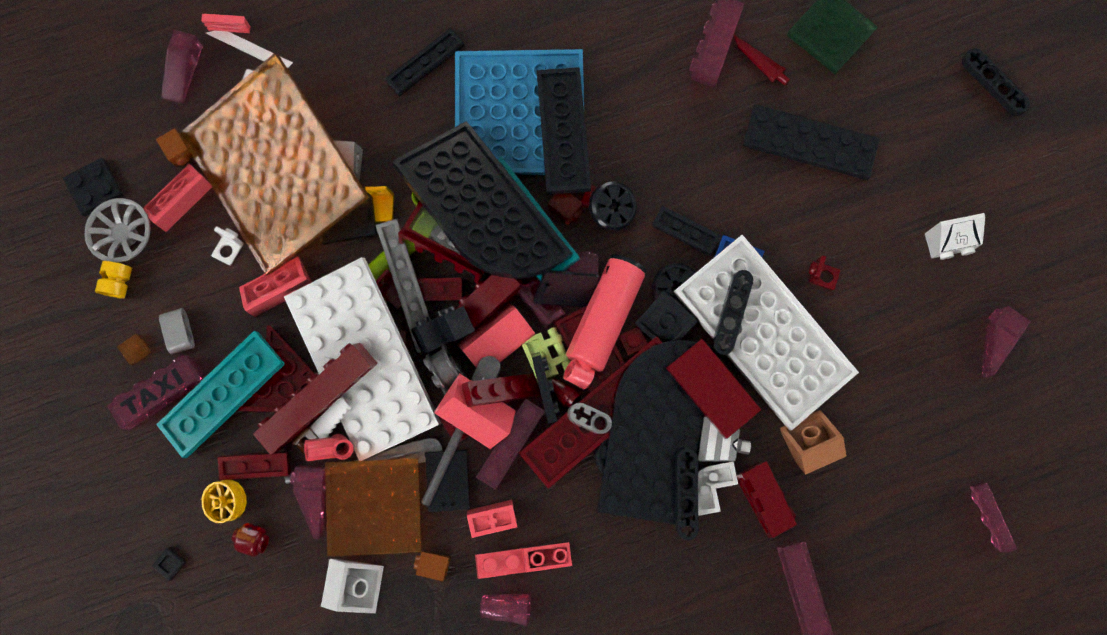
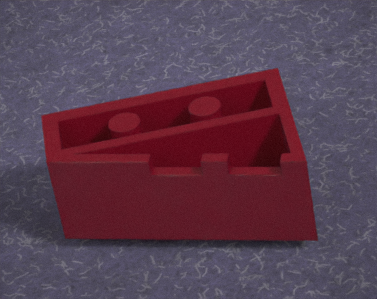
(490, 297)
(766, 499)

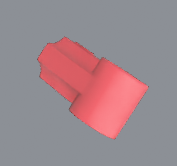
(326, 448)

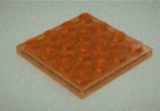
(373, 507)

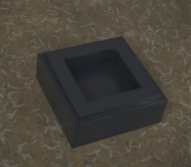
(169, 563)

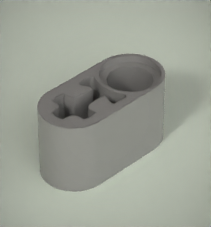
(176, 331)
(586, 410)

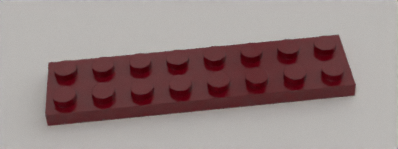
(566, 443)

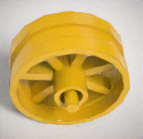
(234, 496)

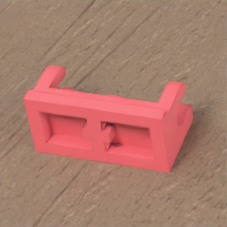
(491, 518)

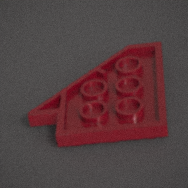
(283, 382)

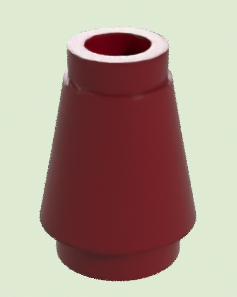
(565, 393)

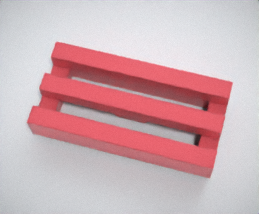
(226, 23)

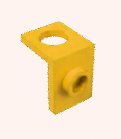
(383, 202)

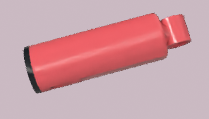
(603, 319)

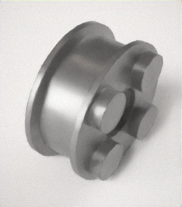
(444, 368)

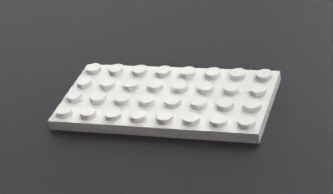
(778, 340)
(391, 397)

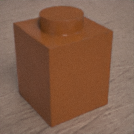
(175, 148)
(432, 565)

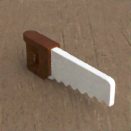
(324, 424)

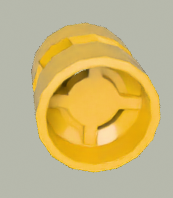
(113, 279)

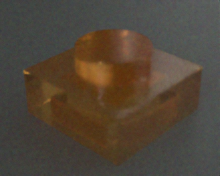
(134, 349)

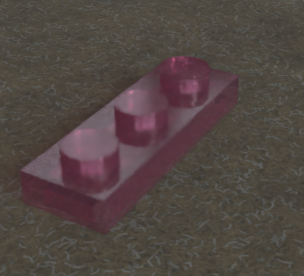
(992, 517)

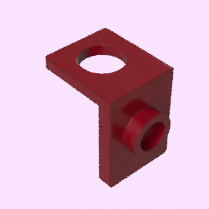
(817, 268)
(388, 289)

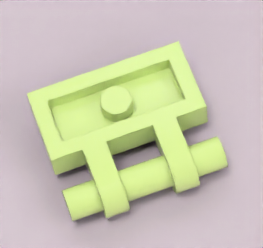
(538, 344)

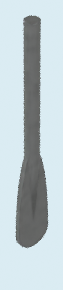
(487, 369)
(409, 450)

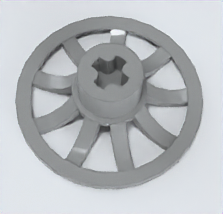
(120, 231)

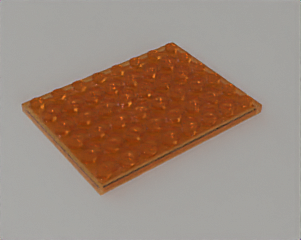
(273, 165)

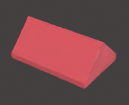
(177, 198)
(270, 289)
(497, 336)
(484, 423)

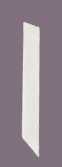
(245, 46)

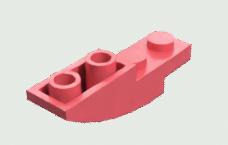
(523, 560)

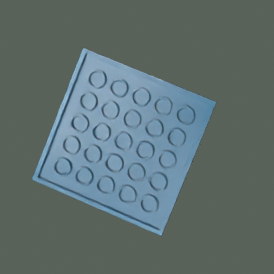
(501, 100)

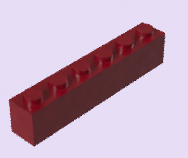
(315, 398)

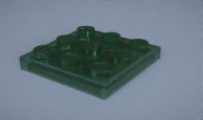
(832, 32)

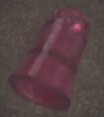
(507, 608)

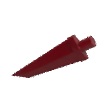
(765, 64)

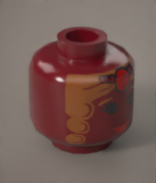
(250, 539)

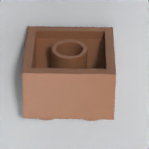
(814, 442)

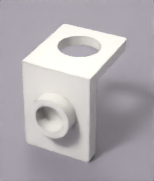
(229, 238)

